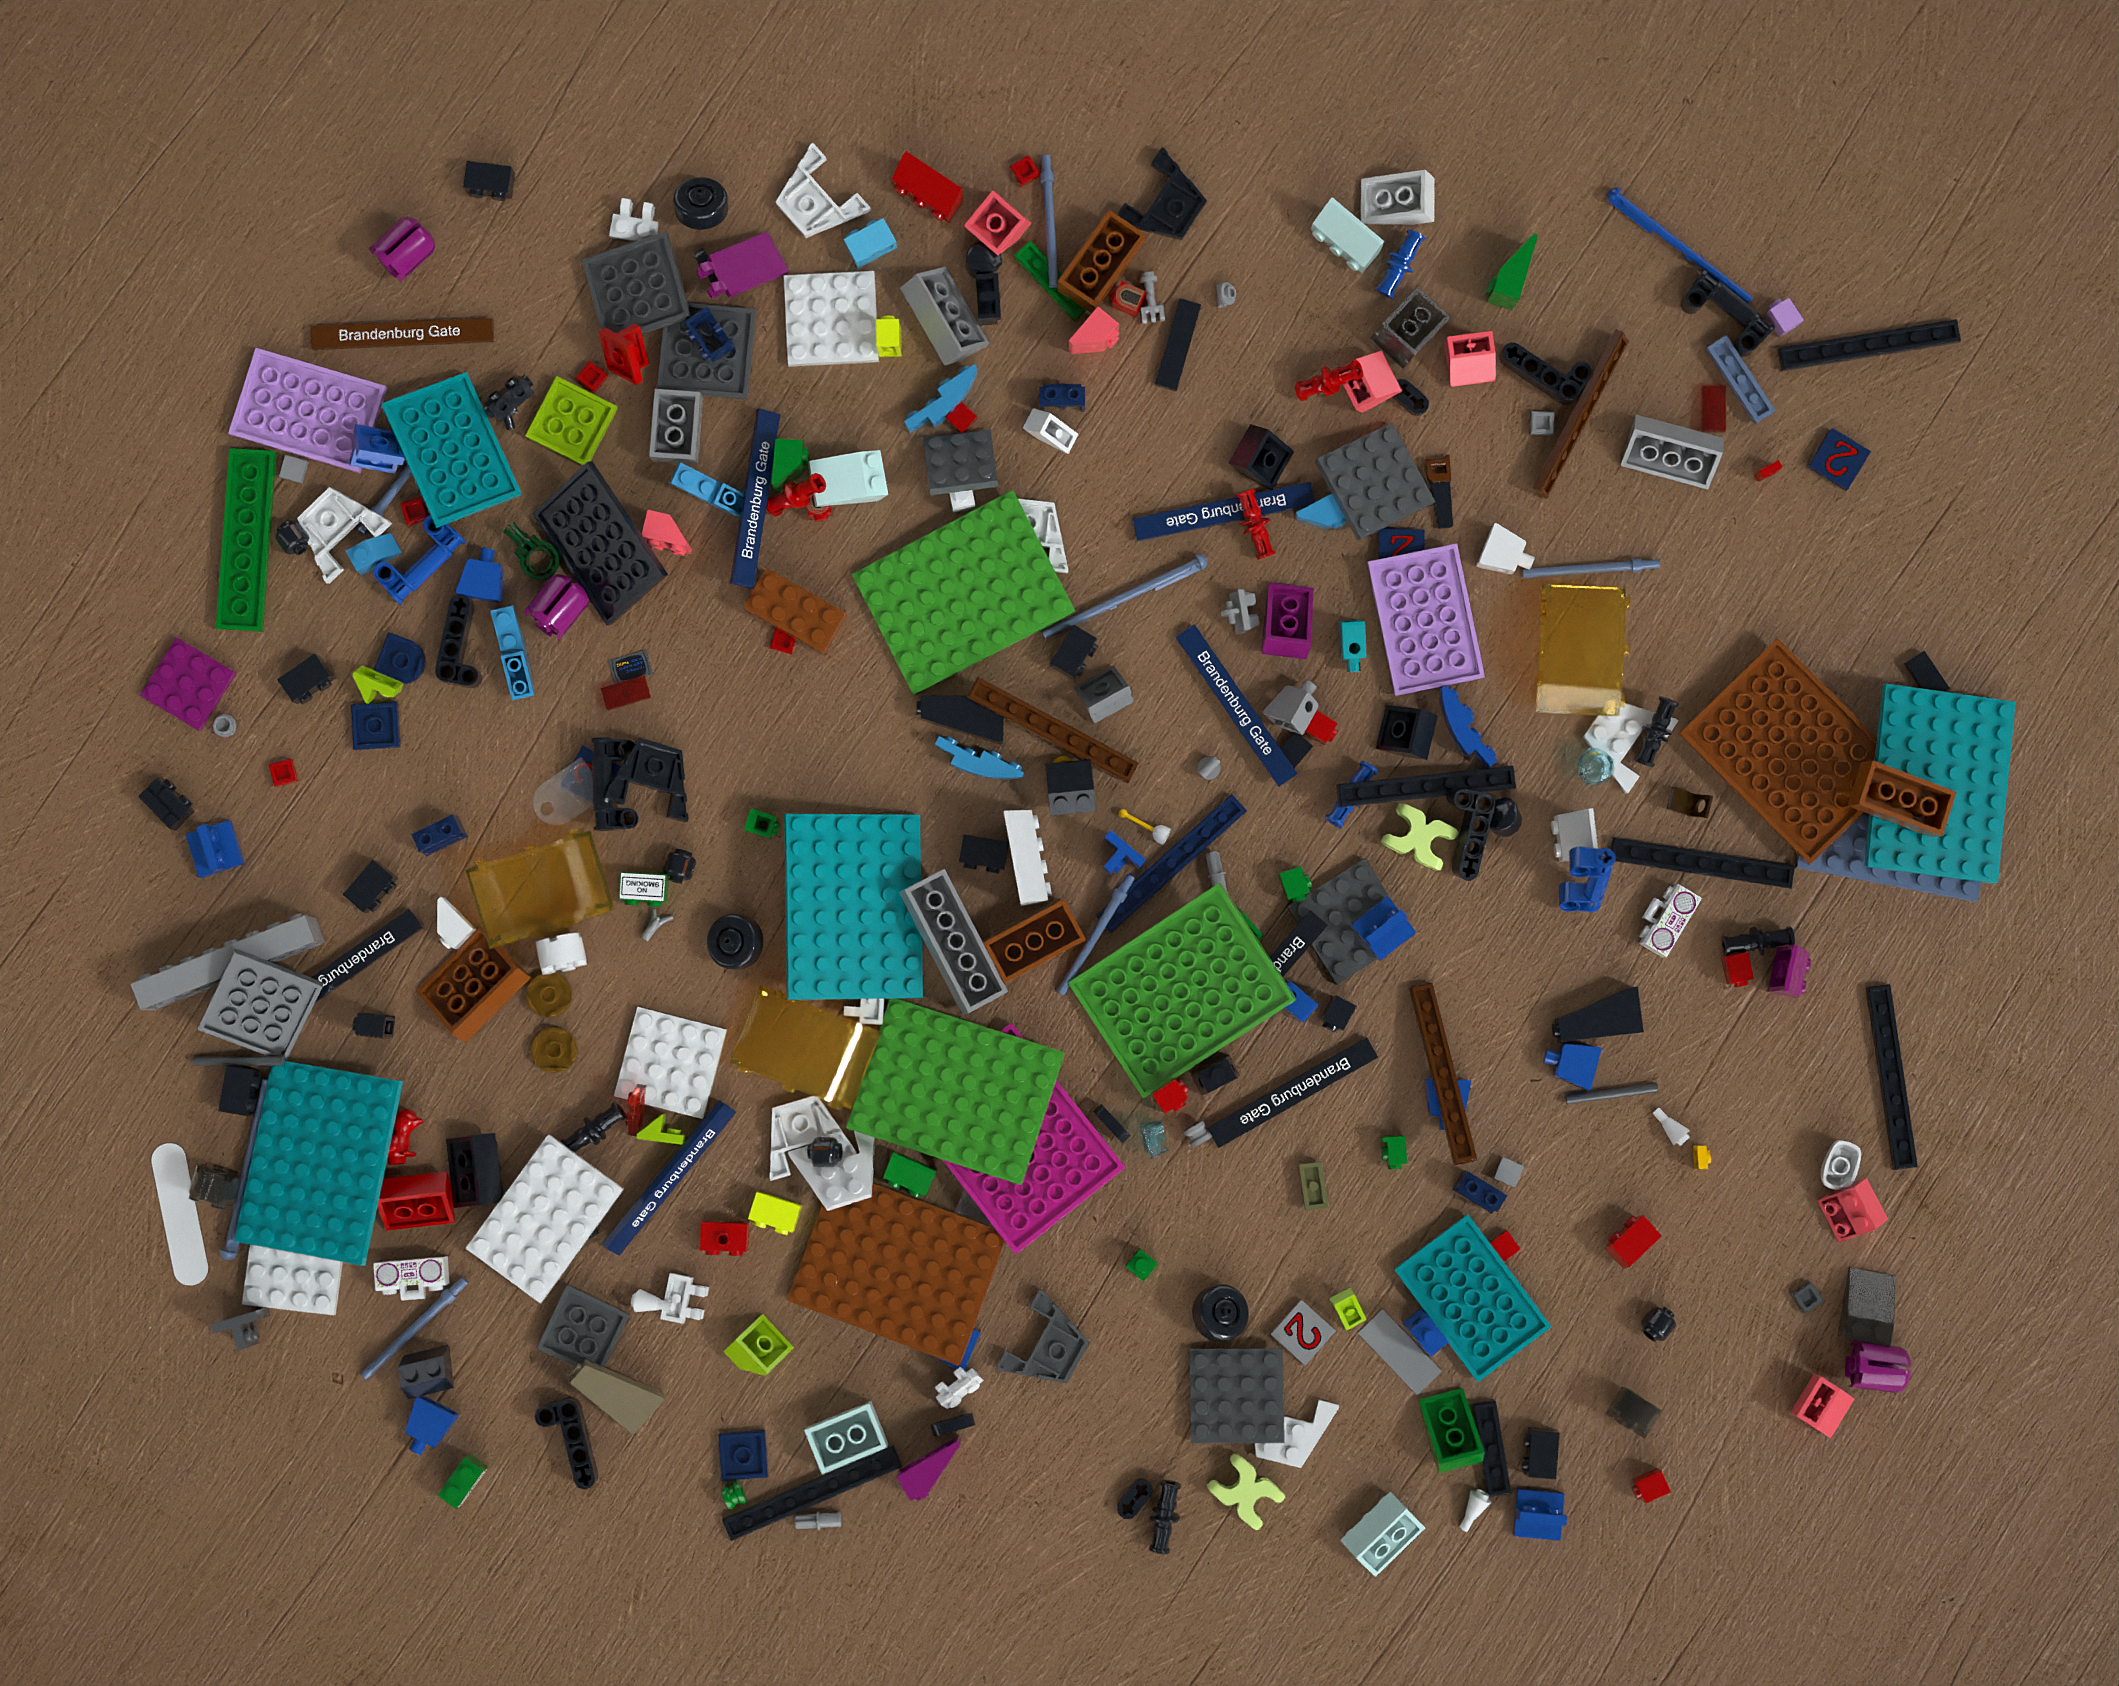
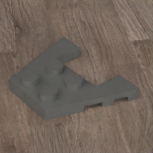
(1056, 1350)

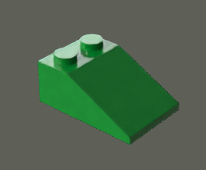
(1508, 284)
(1451, 1431)

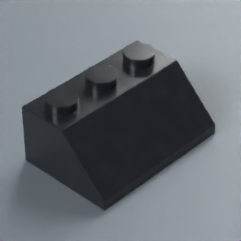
(474, 1170)

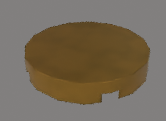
(549, 995)
(554, 1050)

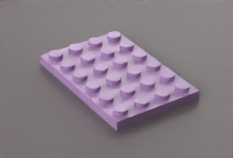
(304, 408)
(1425, 619)

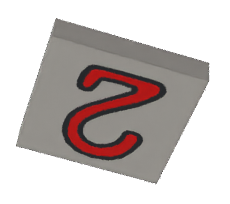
(1303, 1332)

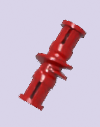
(1329, 381)
(796, 494)
(1255, 523)

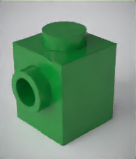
(1295, 884)

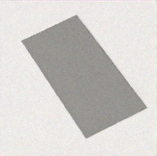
(1400, 1352)

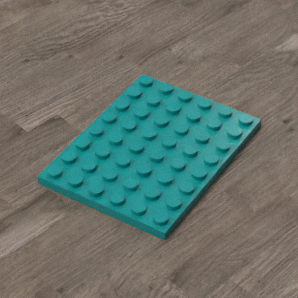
(1957, 745)
(845, 907)
(318, 1162)

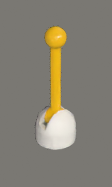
(1159, 833)

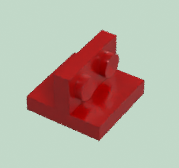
(624, 352)

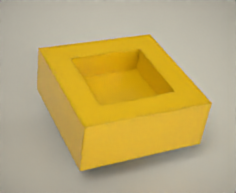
(1701, 1157)

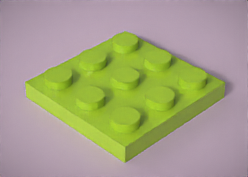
(571, 421)

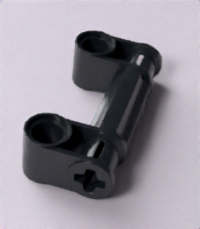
(1708, 288)
(606, 816)

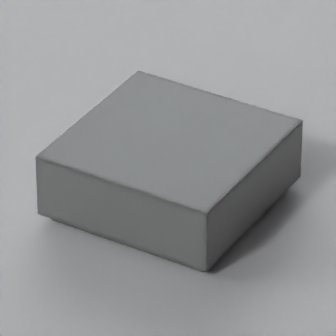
(1542, 423)
(293, 469)
(1508, 1172)

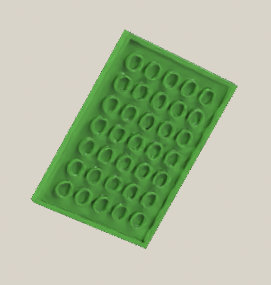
(963, 592)
(1182, 990)
(956, 1091)

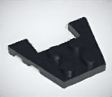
(1175, 205)
(655, 768)

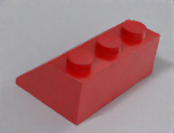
(927, 187)
(416, 1201)

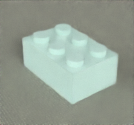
(846, 1437)

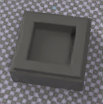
(1807, 1297)

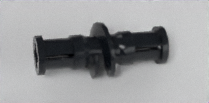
(1656, 731)
(1757, 940)
(595, 1129)
(1164, 1517)

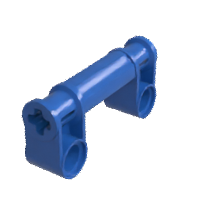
(401, 585)
(1590, 864)

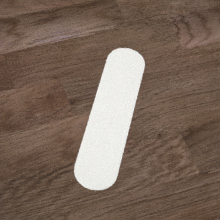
(179, 1214)

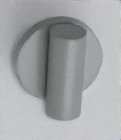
(1225, 294)
(1209, 767)

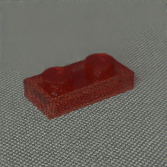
(1713, 408)
(626, 693)
(635, 1117)

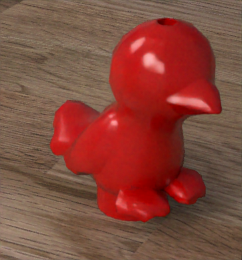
(405, 1123)

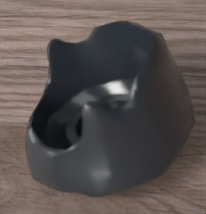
(981, 260)
(1505, 818)

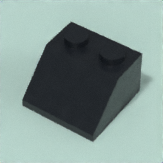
(1261, 456)
(1406, 732)
(1070, 787)
(426, 1372)

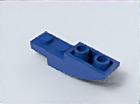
(1457, 720)

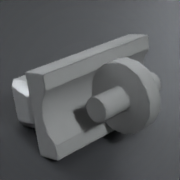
(1238, 612)

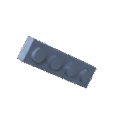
(1740, 379)

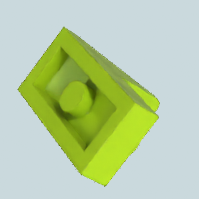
(371, 681)
(655, 1132)
(1348, 1308)

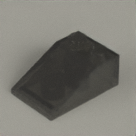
(1410, 327)
(1868, 1307)

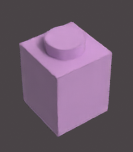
(1783, 316)

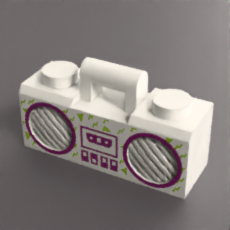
(1675, 914)
(399, 1274)

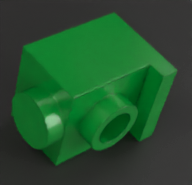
(754, 820)
(1394, 1151)

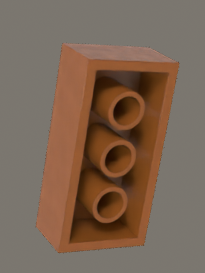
(1101, 262)
(795, 611)
(1902, 798)
(1034, 941)

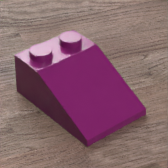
(1288, 621)
(1789, 971)
(923, 1473)

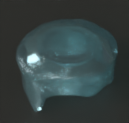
(1595, 766)
(1153, 1138)

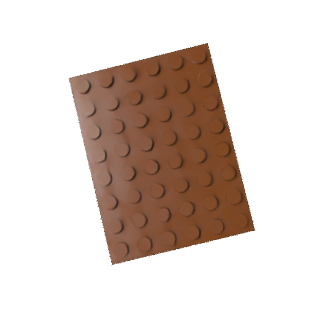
(1786, 749)
(900, 1271)

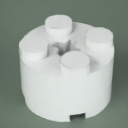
(560, 953)

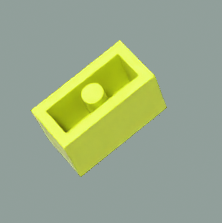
(888, 337)
(774, 1212)

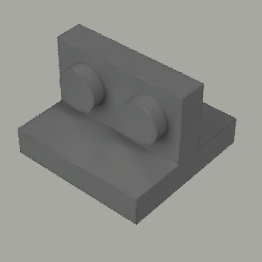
(1104, 694)
(242, 1327)

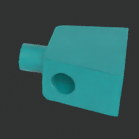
(1349, 633)

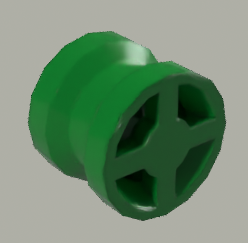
(734, 1495)

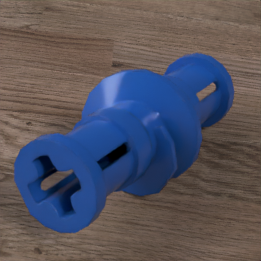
(1400, 263)
(1338, 814)

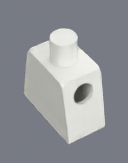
(1504, 551)

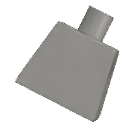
(1293, 707)

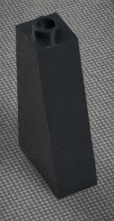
(962, 716)
(1606, 1017)

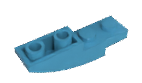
(950, 393)
(707, 489)
(513, 652)
(987, 766)

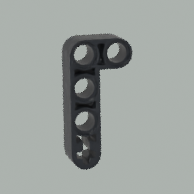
(1542, 369)
(460, 640)
(1467, 834)
(572, 1443)

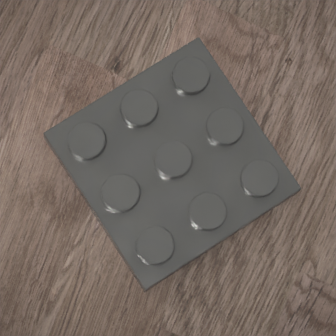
(960, 462)
(583, 1328)

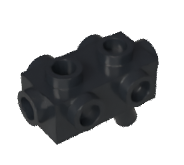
(505, 402)

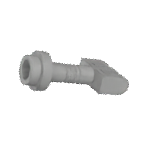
(1147, 279)

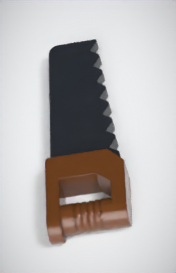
(1441, 490)

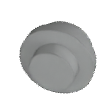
(224, 725)

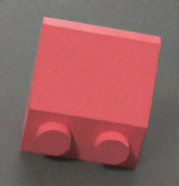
(997, 223)
(1095, 334)

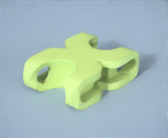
(1419, 837)
(1246, 1491)

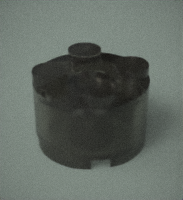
(215, 1185)
(1633, 1412)

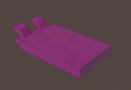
(743, 266)

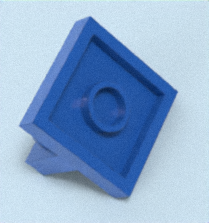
(375, 449)
(214, 848)
(1123, 851)
(1384, 928)
(1539, 1514)

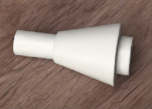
(1676, 1132)
(644, 1301)
(1477, 1503)

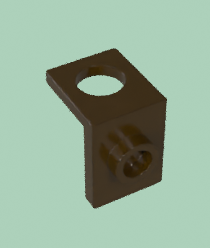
(1687, 803)

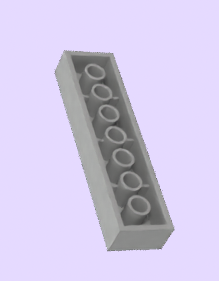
(205, 972)

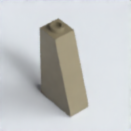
(616, 1394)

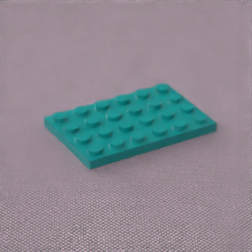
(451, 449)
(1472, 1298)

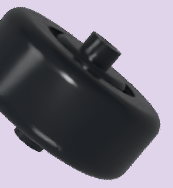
(700, 203)
(735, 941)
(1220, 1313)

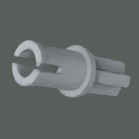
(1215, 869)
(818, 1520)

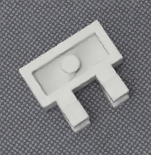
(630, 228)
(869, 1011)
(679, 1291)
(966, 1383)

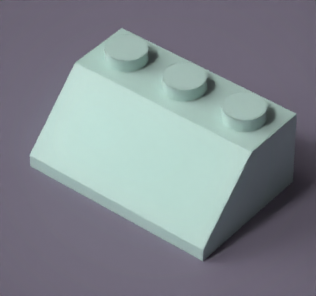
(1346, 236)
(1382, 1534)

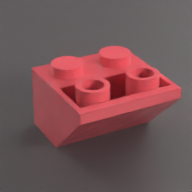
(1470, 358)
(1375, 386)
(662, 532)
(1853, 1210)
(1822, 1405)

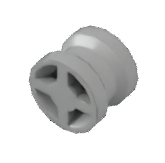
(1197, 1134)

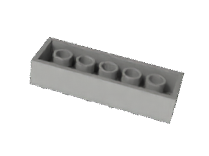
(953, 942)

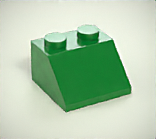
(788, 461)
(909, 1174)

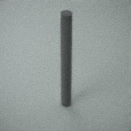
(237, 1060)
(1611, 1093)

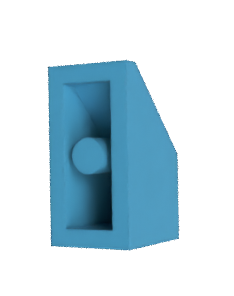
(1322, 514)
(373, 551)

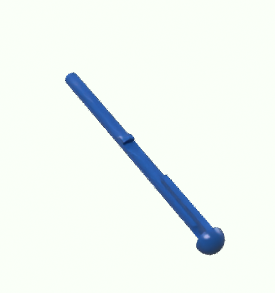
(1650, 225)

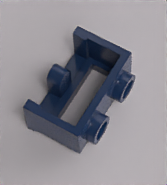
(707, 317)
(1062, 395)
(439, 835)
(1479, 1192)

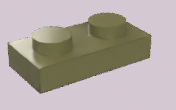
(1313, 1185)

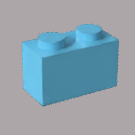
(870, 242)

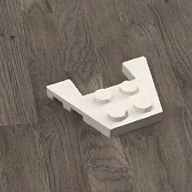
(809, 204)
(330, 521)
(1046, 526)
(1617, 735)
(798, 1125)
(844, 1183)
(1299, 1437)

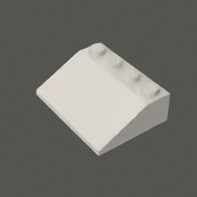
(1026, 856)

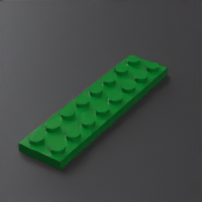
(246, 540)

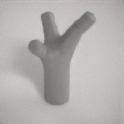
(654, 924)

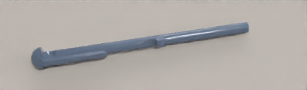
(1157, 583)
(231, 1247)

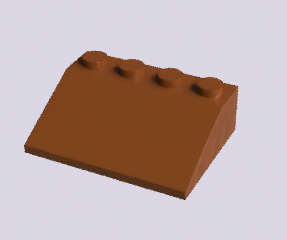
(472, 986)

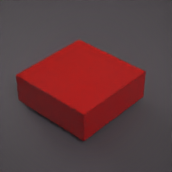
(1025, 170)
(591, 377)
(961, 417)
(1768, 471)
(414, 511)
(782, 642)
(283, 772)
(1505, 1245)

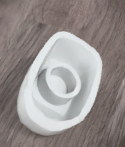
(1840, 1165)

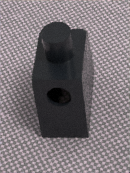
(1215, 1075)

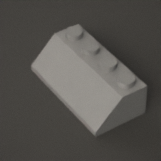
(944, 315)
(1672, 451)

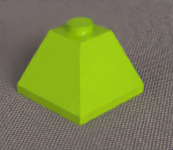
(759, 1347)

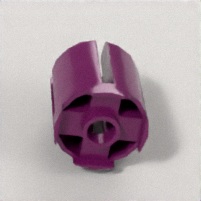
(403, 247)
(557, 605)
(1878, 1367)

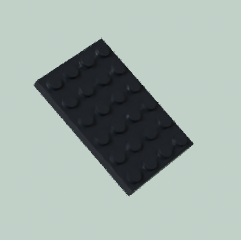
(599, 543)

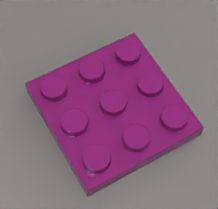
(188, 684)

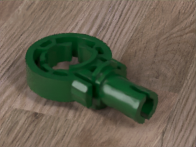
(522, 541)

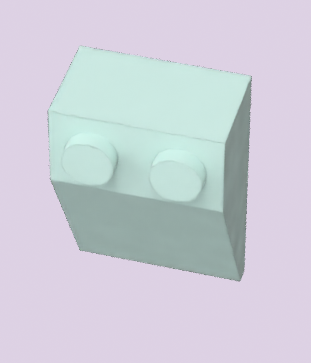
(850, 478)

